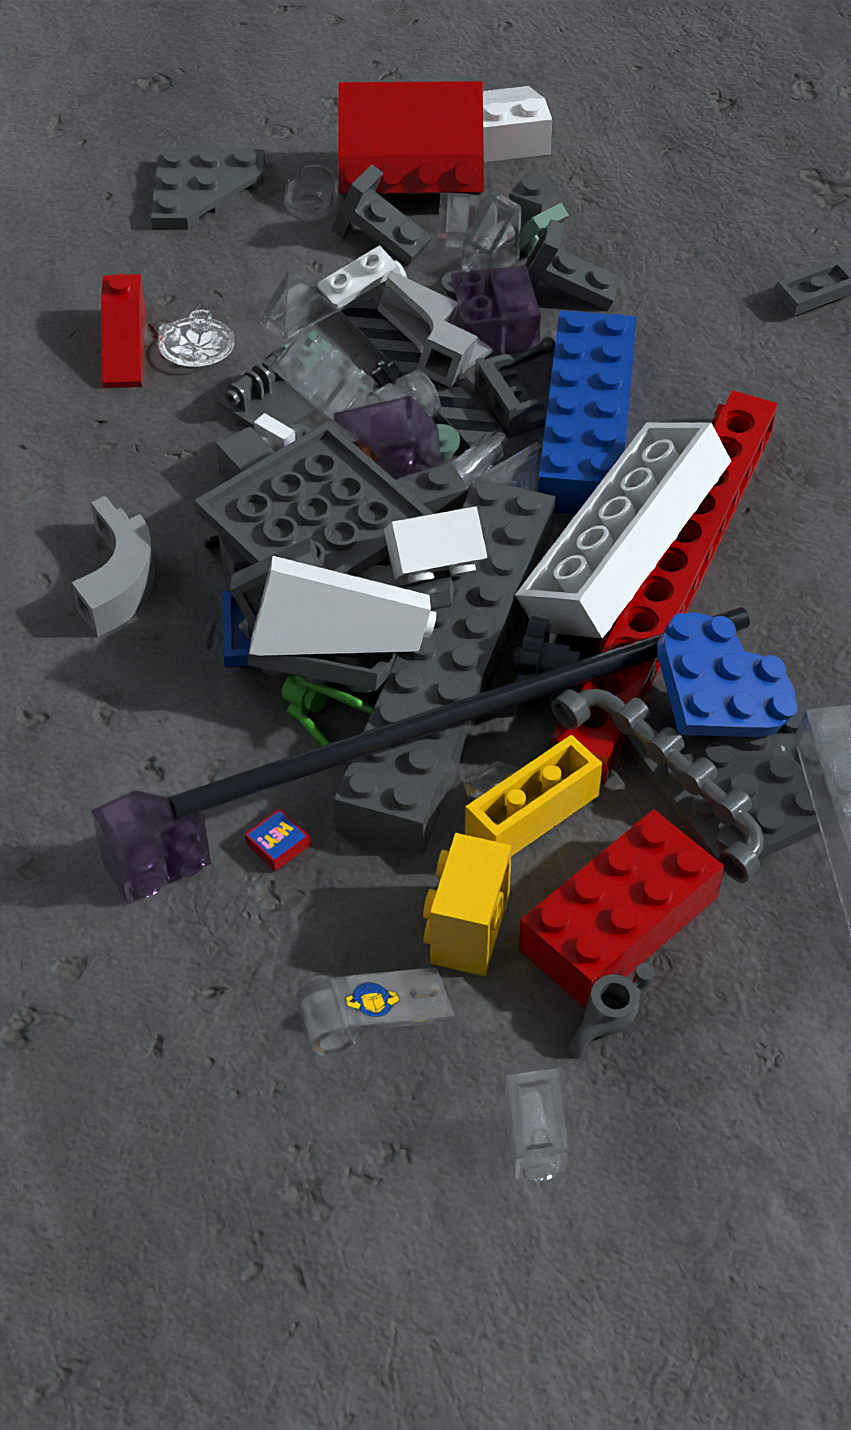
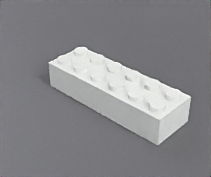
(624, 528)

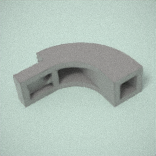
(126, 581)

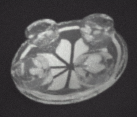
(195, 340)

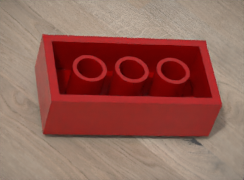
(620, 906)

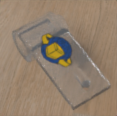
(343, 1006)

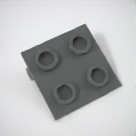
(266, 393)

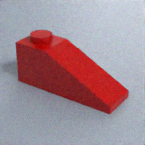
(122, 330)

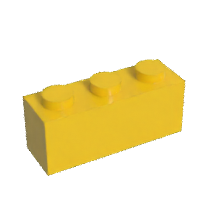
(536, 796)

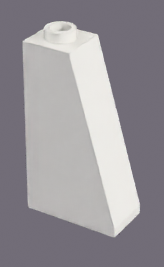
(336, 613)

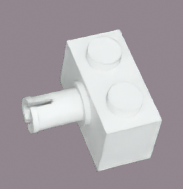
(435, 544)

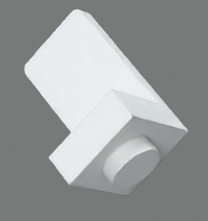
(359, 277)

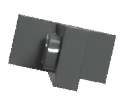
(379, 219)
(568, 271)

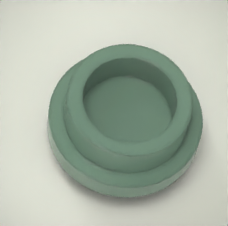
(449, 441)

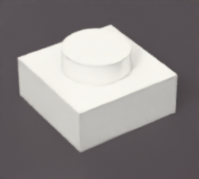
(273, 432)

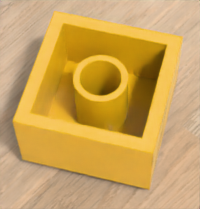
(468, 904)

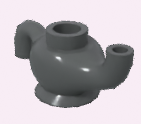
(611, 1007)

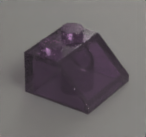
(396, 432)

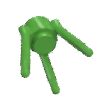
(312, 697)

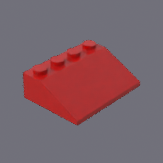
(413, 132)

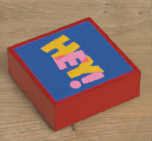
(277, 839)

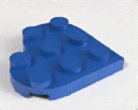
(717, 684)

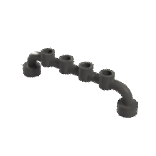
(697, 778)

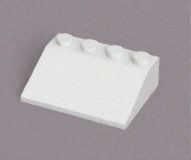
(515, 124)

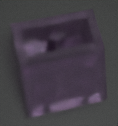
(499, 307)
(147, 845)

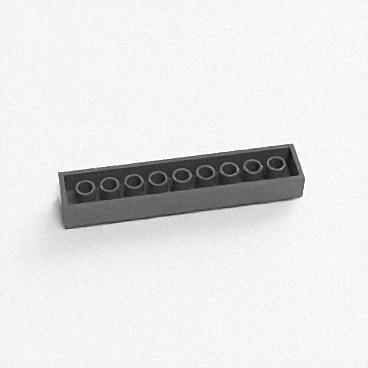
(401, 790)

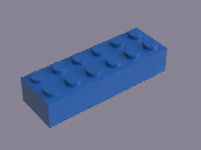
(586, 405)

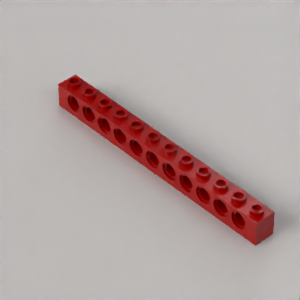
(669, 589)

